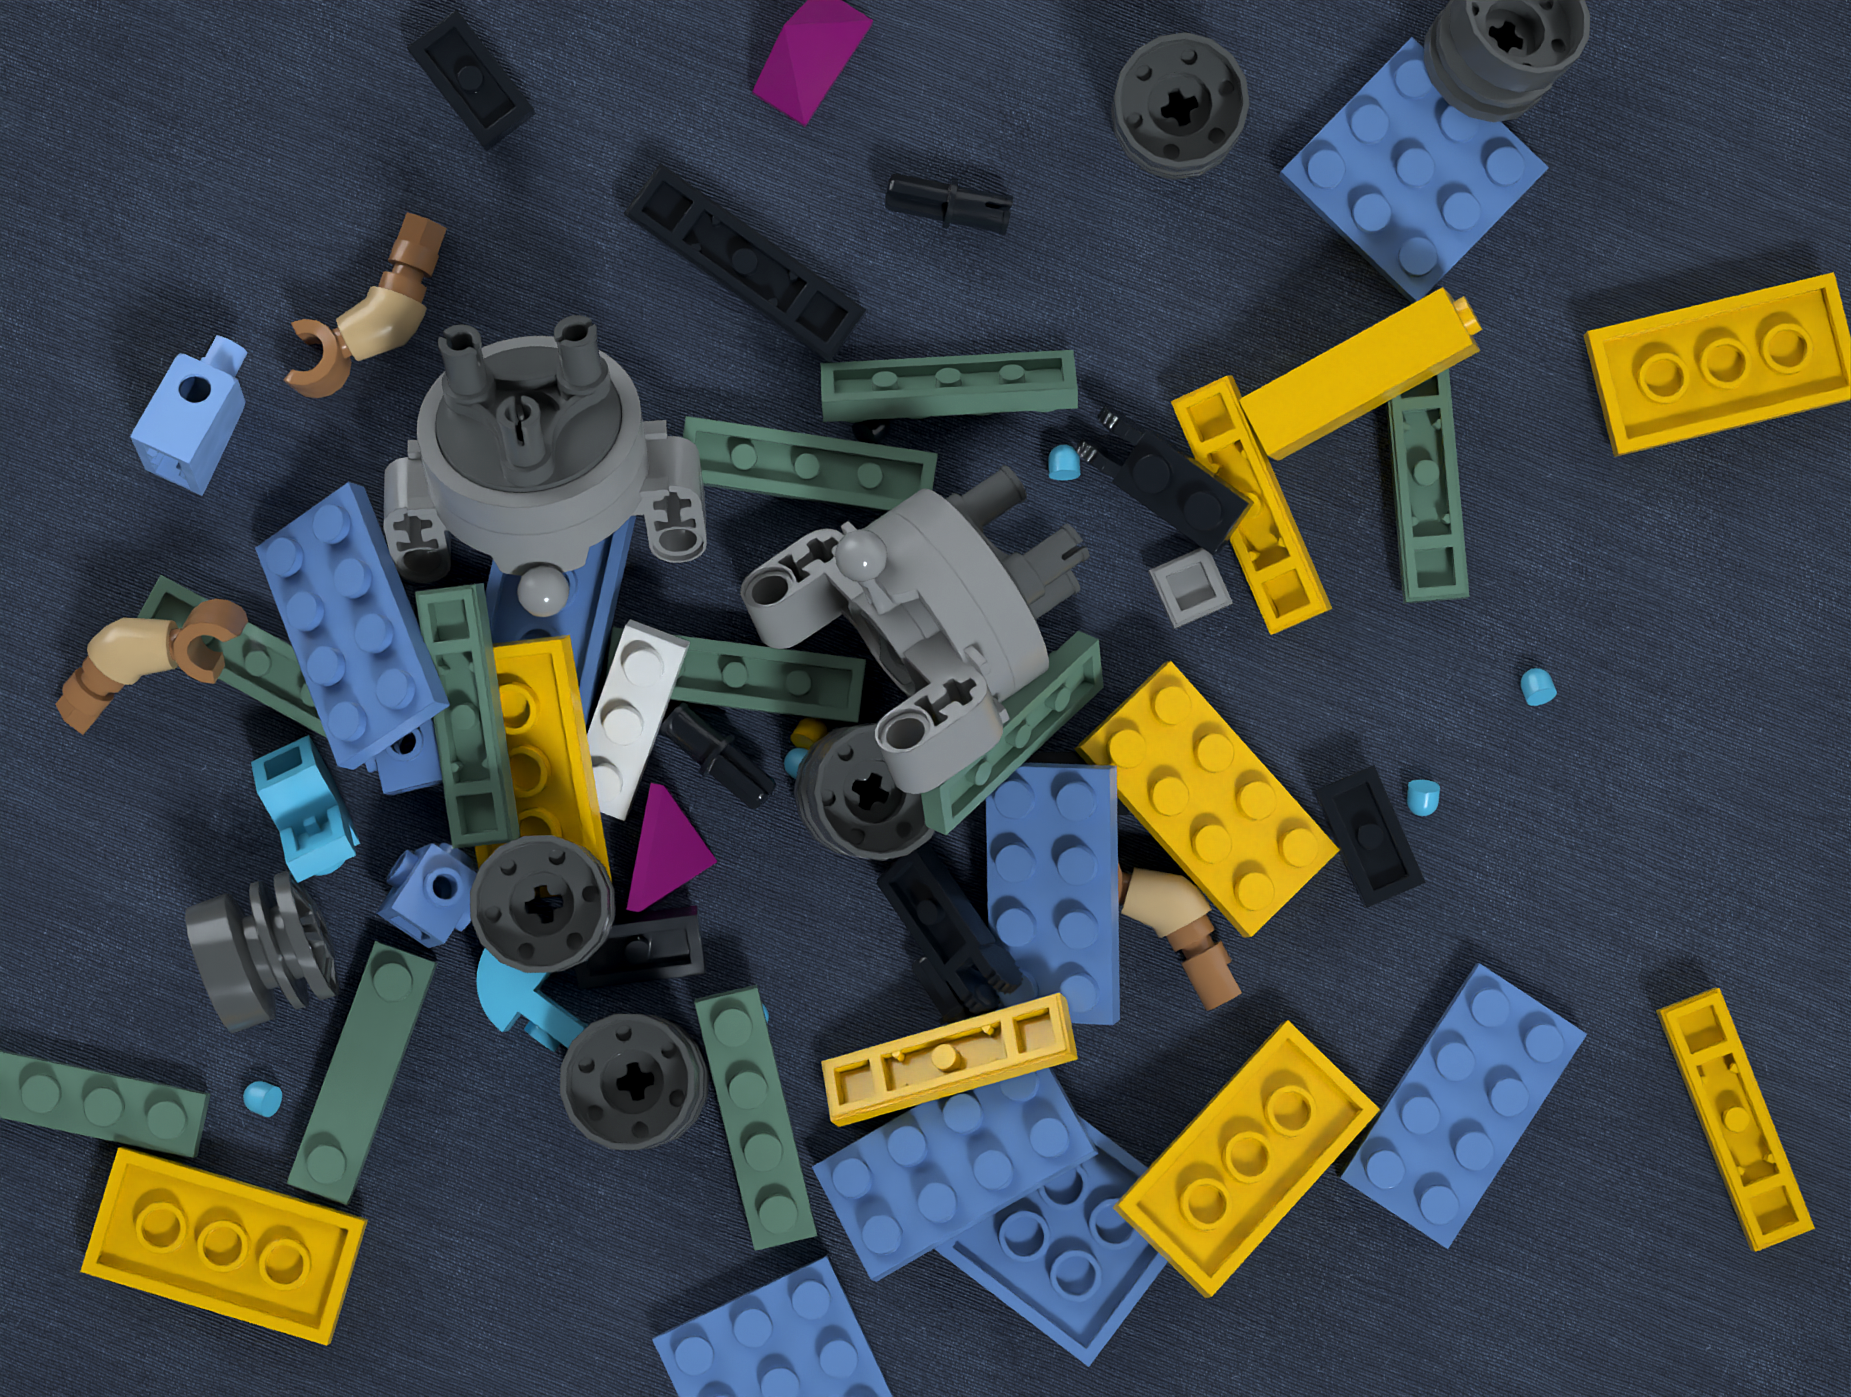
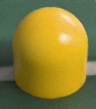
(808, 732)

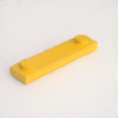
(1268, 536)
(949, 1060)
(1735, 1119)

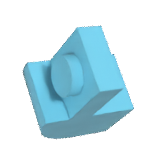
(305, 809)
(510, 992)

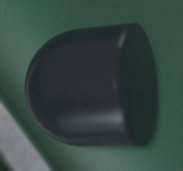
(871, 430)

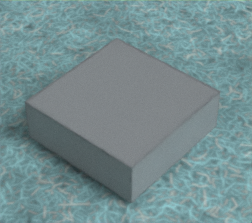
(1190, 587)

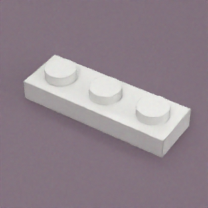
(632, 712)

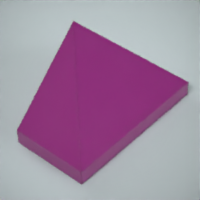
(810, 57)
(667, 851)

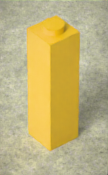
(1362, 373)

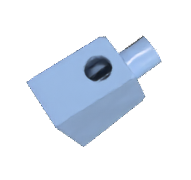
(192, 416)

